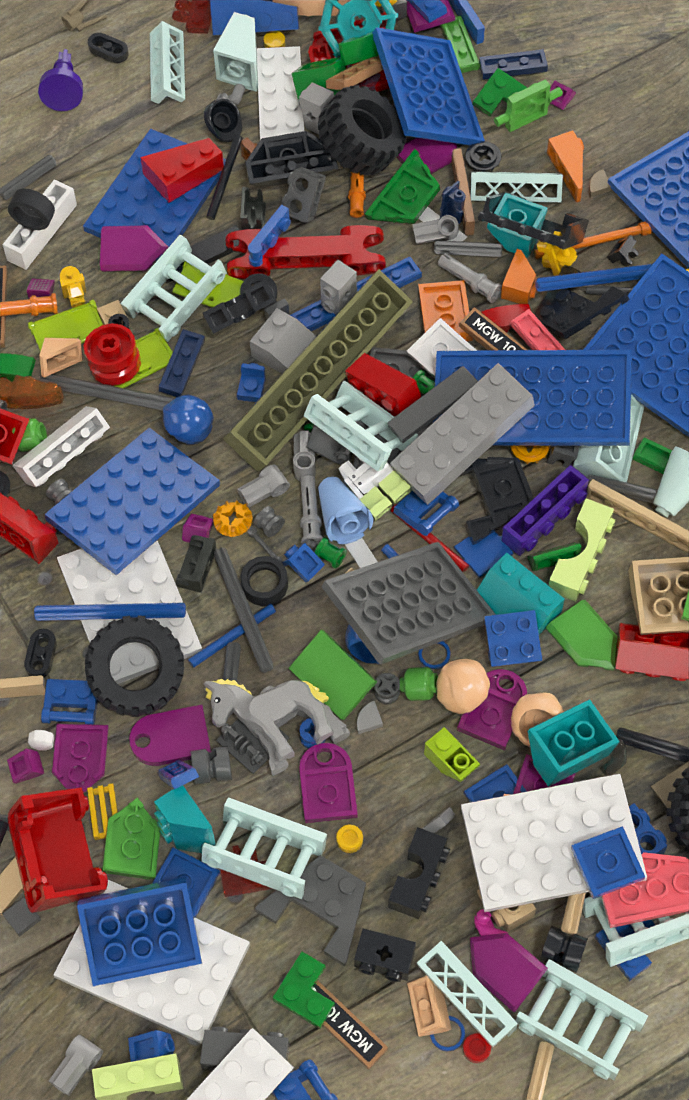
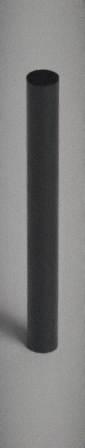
(224, 177)

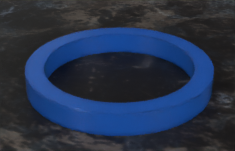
(439, 665)
(455, 1046)

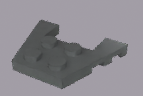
(331, 896)

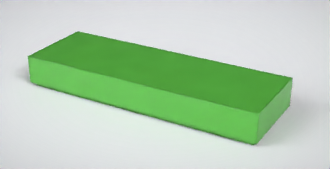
(461, 43)

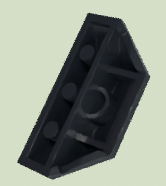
(281, 154)

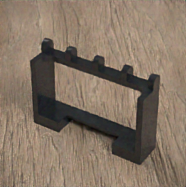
(572, 228)

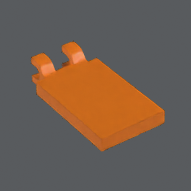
(446, 302)

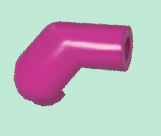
(485, 925)

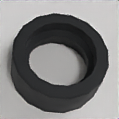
(28, 199)
(264, 563)

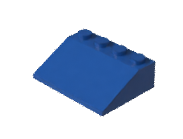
(139, 931)

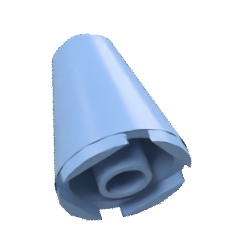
(343, 512)

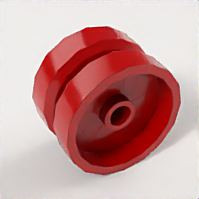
(112, 354)

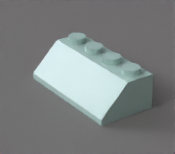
(611, 461)

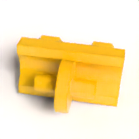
(555, 257)
(73, 285)

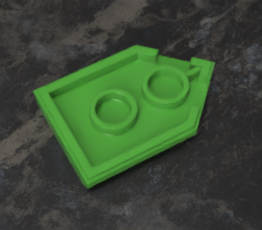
(585, 636)
(132, 843)

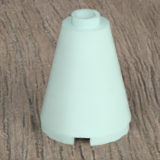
(674, 486)

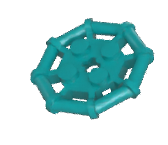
(345, 20)

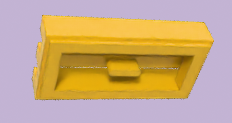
(101, 791)

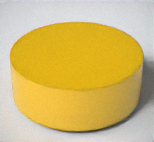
(274, 39)
(349, 838)

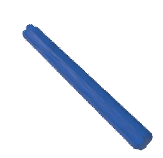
(591, 278)
(109, 611)

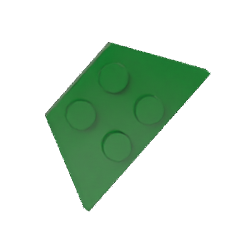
(406, 193)

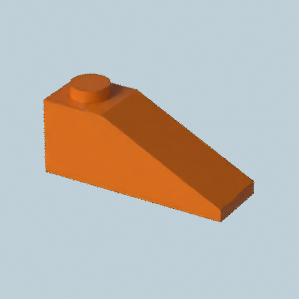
(567, 157)

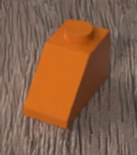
(519, 280)

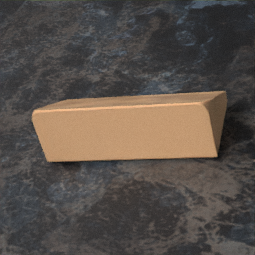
(428, 1007)

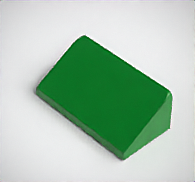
(551, 556)

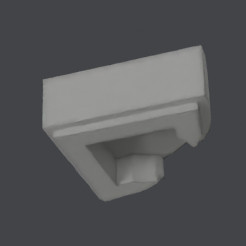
(369, 718)
(440, 821)

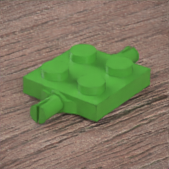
(527, 105)

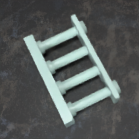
(165, 269)
(348, 432)
(272, 826)
(643, 940)
(605, 1005)

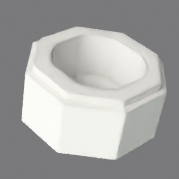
(41, 740)

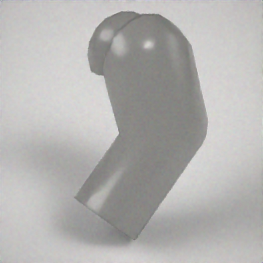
(236, 95)

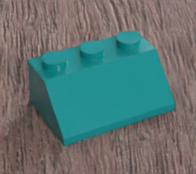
(514, 589)
(570, 742)
(182, 821)

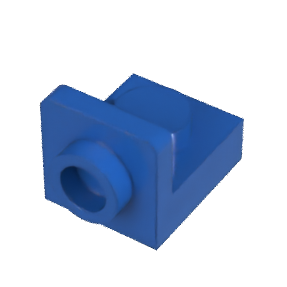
(251, 382)
(303, 561)
(150, 1045)

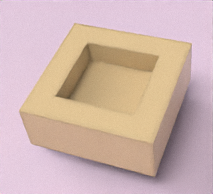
(109, 310)

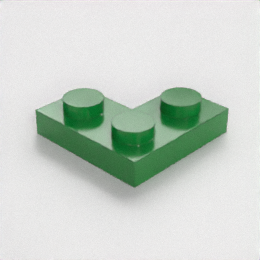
(495, 91)
(297, 991)

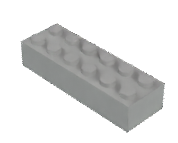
(463, 433)

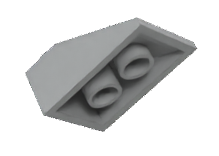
(280, 341)

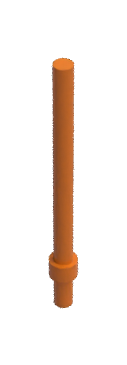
(642, 228)

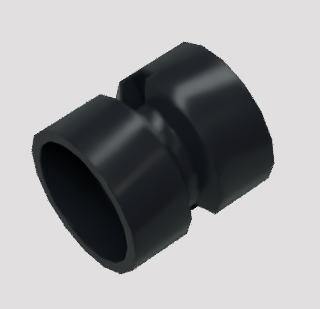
(564, 948)

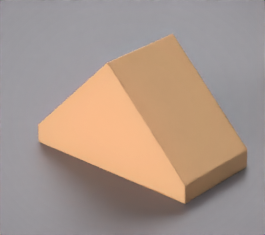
(59, 354)

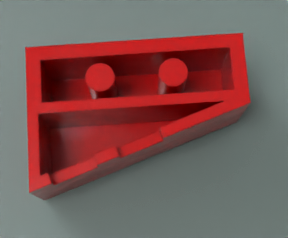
(182, 167)
(383, 384)

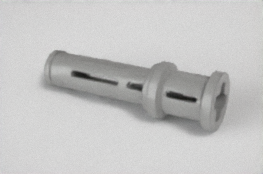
(478, 282)
(310, 521)

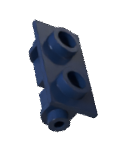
(453, 202)

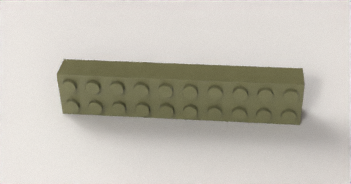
(317, 370)

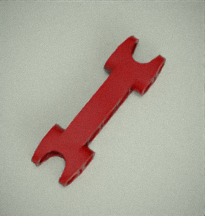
(310, 251)

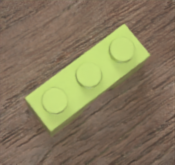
(152, 1074)

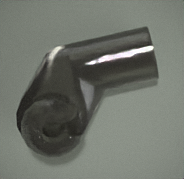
(617, 760)

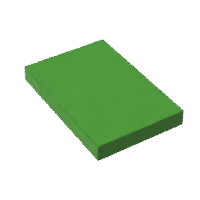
(334, 673)

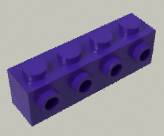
(545, 510)

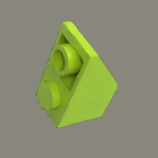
(450, 755)

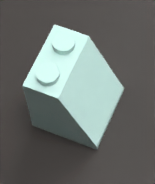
(237, 53)

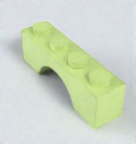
(571, 574)

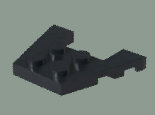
(568, 312)
(502, 491)

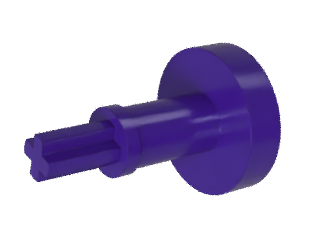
(60, 86)

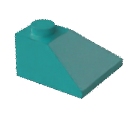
(520, 211)

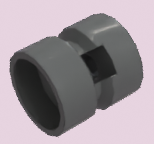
(211, 764)

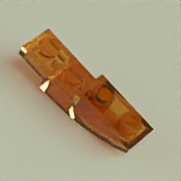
(29, 393)

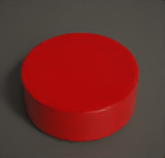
(476, 1048)

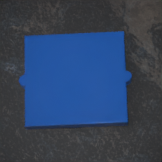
(484, 554)

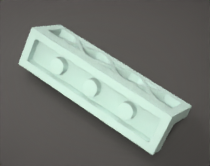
(162, 59)
(517, 177)
(474, 990)

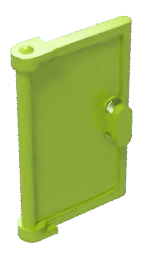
(223, 292)
(67, 324)
(154, 355)

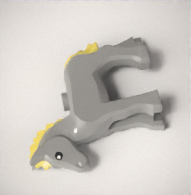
(273, 709)

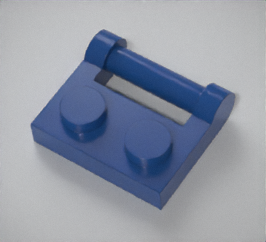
(413, 508)
(69, 695)
(292, 1088)

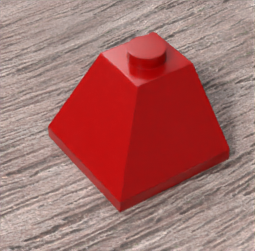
(8, 440)

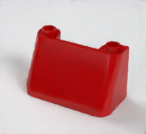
(53, 849)

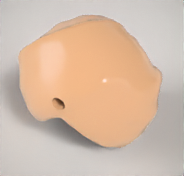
(462, 685)
(532, 711)

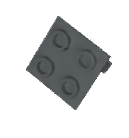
(328, 447)
(244, 745)

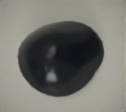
(223, 119)

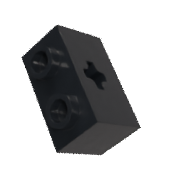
(373, 946)

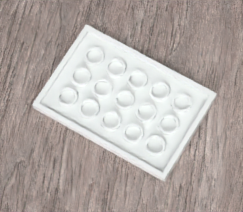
(142, 581)
(526, 839)
(177, 999)

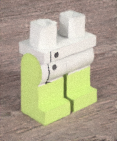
(364, 485)

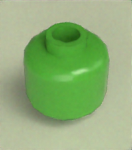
(33, 435)
(419, 683)

